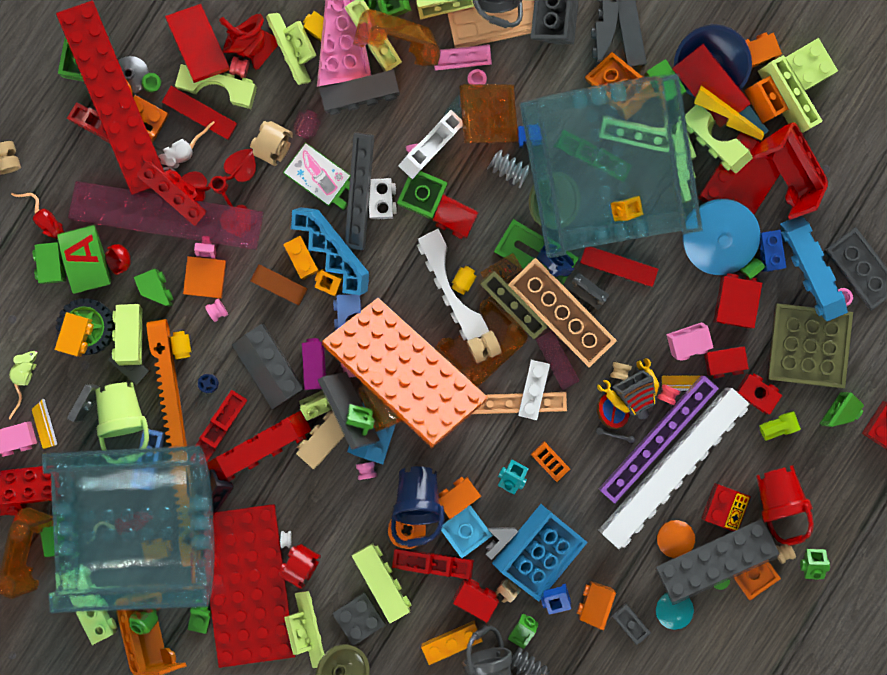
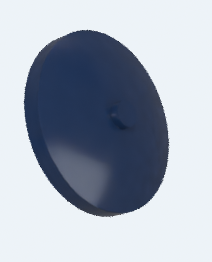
(725, 45)

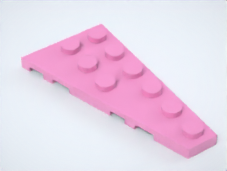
(339, 58)

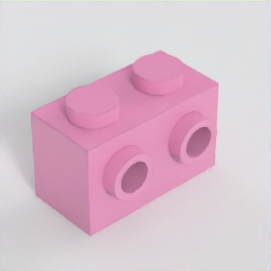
(690, 341)

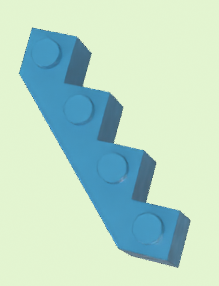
(338, 255)
(818, 277)

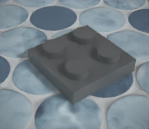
(359, 618)

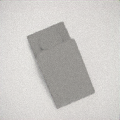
(503, 535)

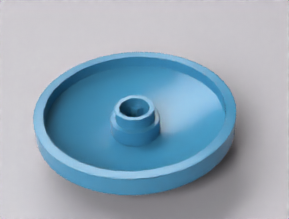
(727, 238)

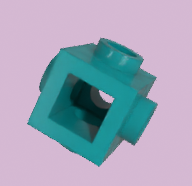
(512, 477)

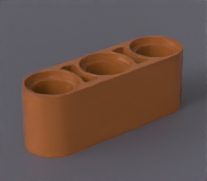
(279, 284)

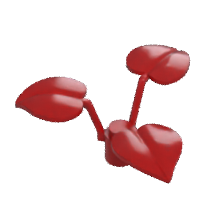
(239, 165)

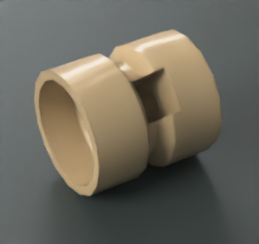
(8, 160)
(484, 347)

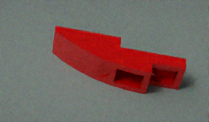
(87, 119)

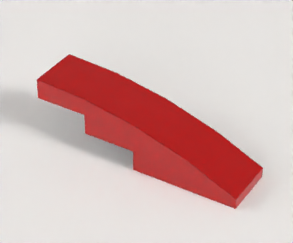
(221, 423)
(432, 563)

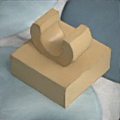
(508, 590)

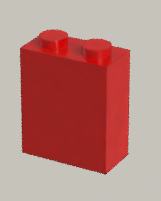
(737, 301)

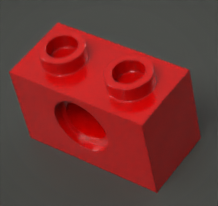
(770, 393)

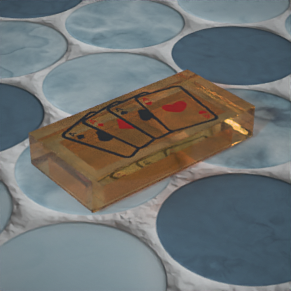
(505, 267)

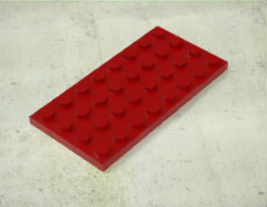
(247, 589)

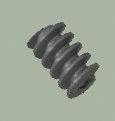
(527, 664)

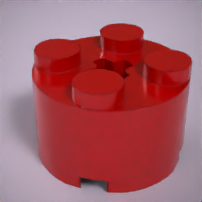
(299, 566)

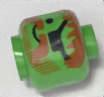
(143, 620)

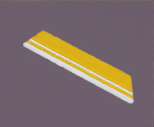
(679, 383)
(44, 425)

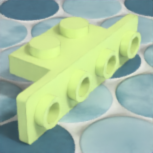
(294, 45)
(304, 630)

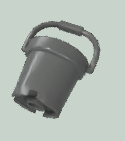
(499, 6)
(488, 661)

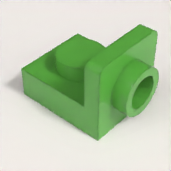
(360, 417)
(199, 619)
(523, 631)

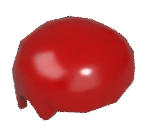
(118, 258)

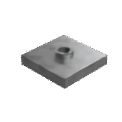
(83, 403)

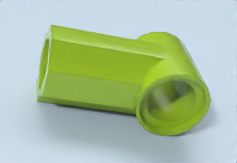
(784, 424)

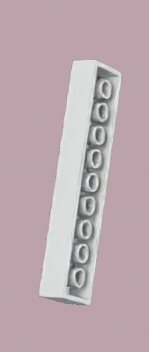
(673, 467)

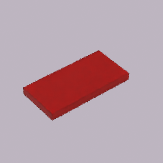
(197, 43)
(703, 69)

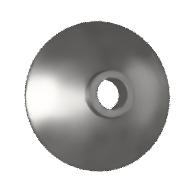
(138, 71)

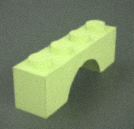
(240, 91)
(732, 152)

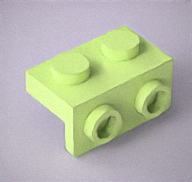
(314, 405)

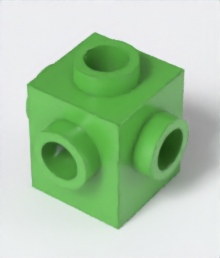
(815, 564)

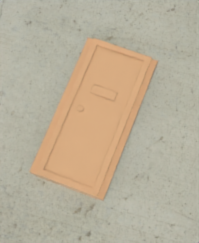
(472, 29)

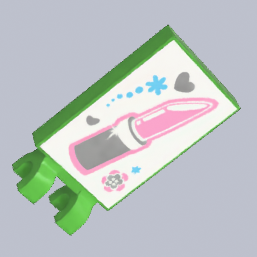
(319, 176)

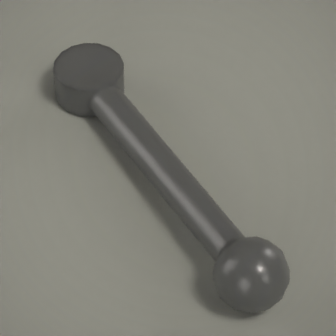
(630, 439)

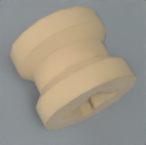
(620, 371)
(786, 552)

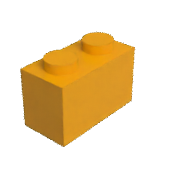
(301, 257)
(74, 334)

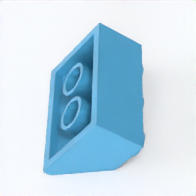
(378, 451)

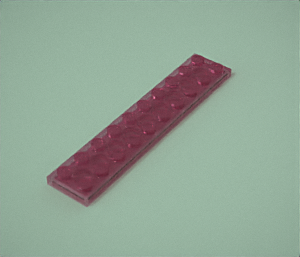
(154, 215)

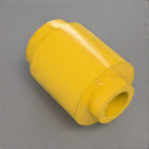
(463, 280)
(180, 345)

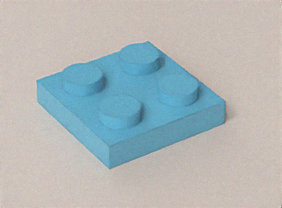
(466, 531)

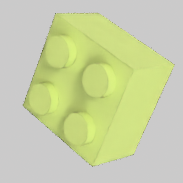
(811, 64)

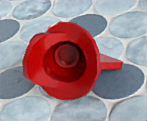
(249, 40)

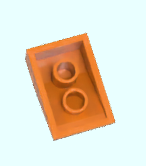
(611, 70)

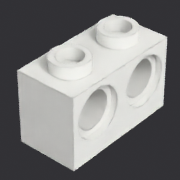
(377, 199)

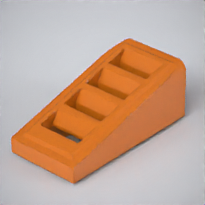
(539, 450)

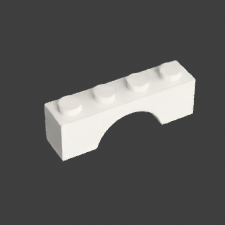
(431, 144)

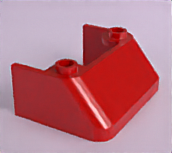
(798, 168)

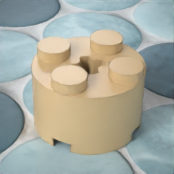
(271, 142)

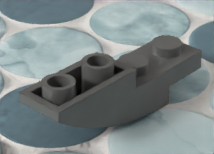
(604, 30)

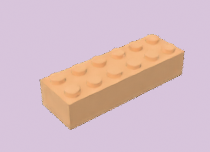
(562, 312)

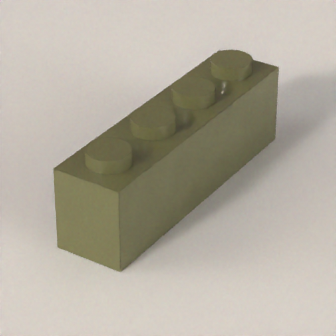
(513, 304)

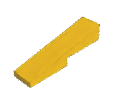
(735, 120)

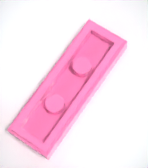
(464, 57)

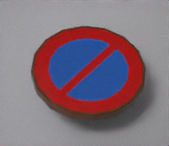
(610, 415)

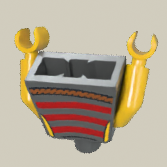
(634, 393)

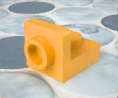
(627, 209)

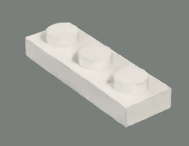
(533, 389)

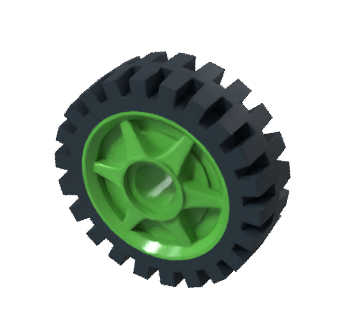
(102, 322)

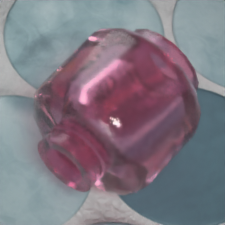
(307, 124)

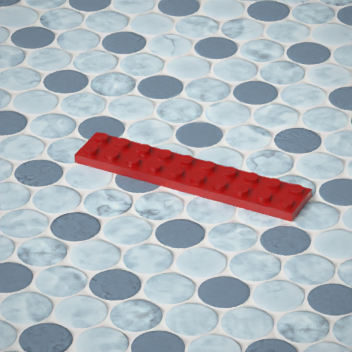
(109, 92)

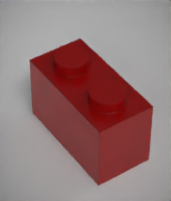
(726, 361)

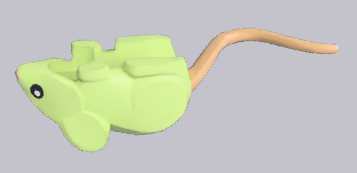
(21, 373)

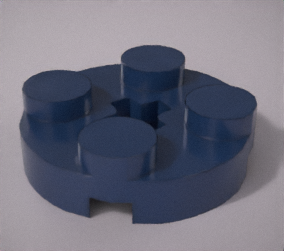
(557, 265)

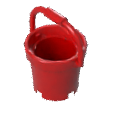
(784, 497)

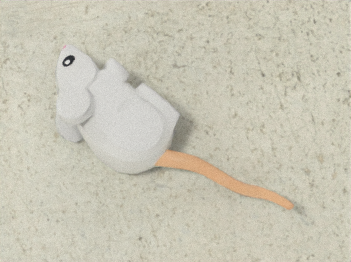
(180, 151)

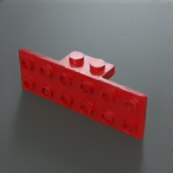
(23, 487)

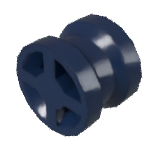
(204, 382)

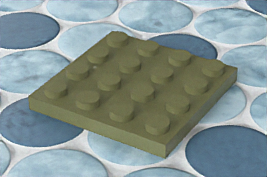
(808, 347)

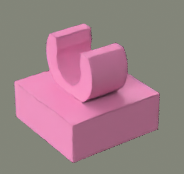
(205, 250)

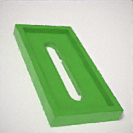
(519, 232)

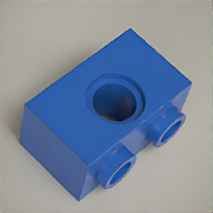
(772, 251)

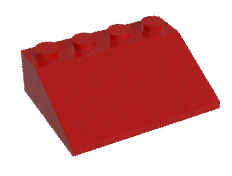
(748, 185)

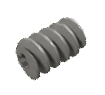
(509, 168)

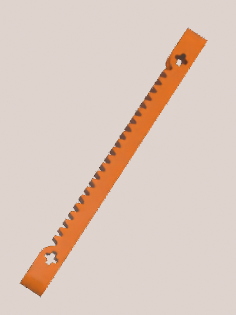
(159, 333)

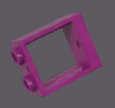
(313, 363)

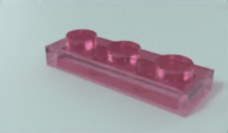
(557, 359)

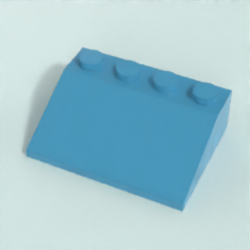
(539, 552)

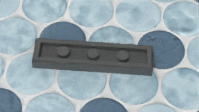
(631, 33)

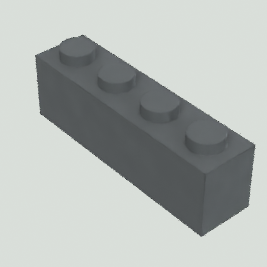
(359, 91)

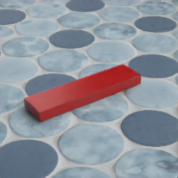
(199, 112)
(619, 266)

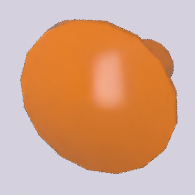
(675, 538)

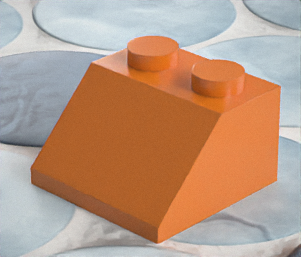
(596, 604)

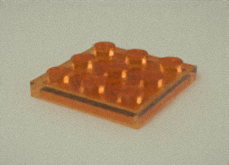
(488, 113)

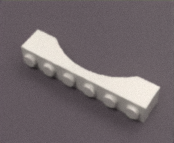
(435, 250)

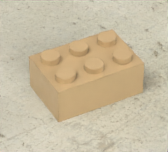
(322, 441)

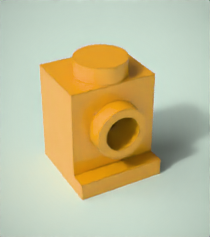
(323, 283)

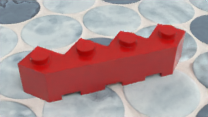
(265, 443)

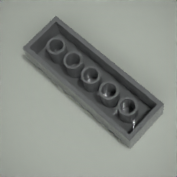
(717, 561)

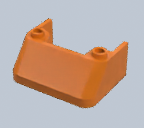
(146, 651)

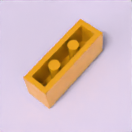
(449, 643)

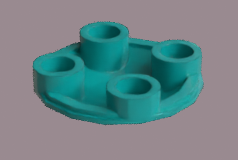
(675, 615)

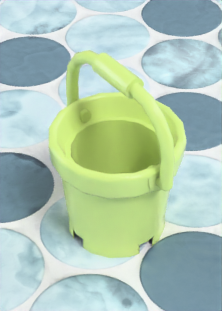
(119, 413)

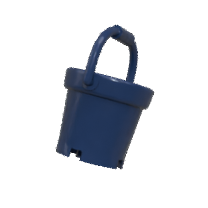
(417, 503)

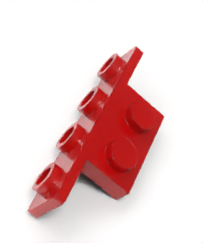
(174, 191)

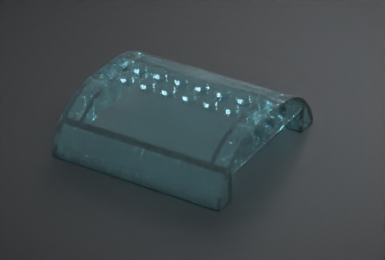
(606, 148)
(131, 529)

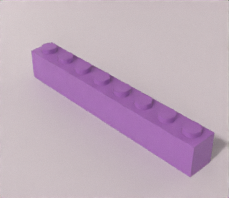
(658, 438)

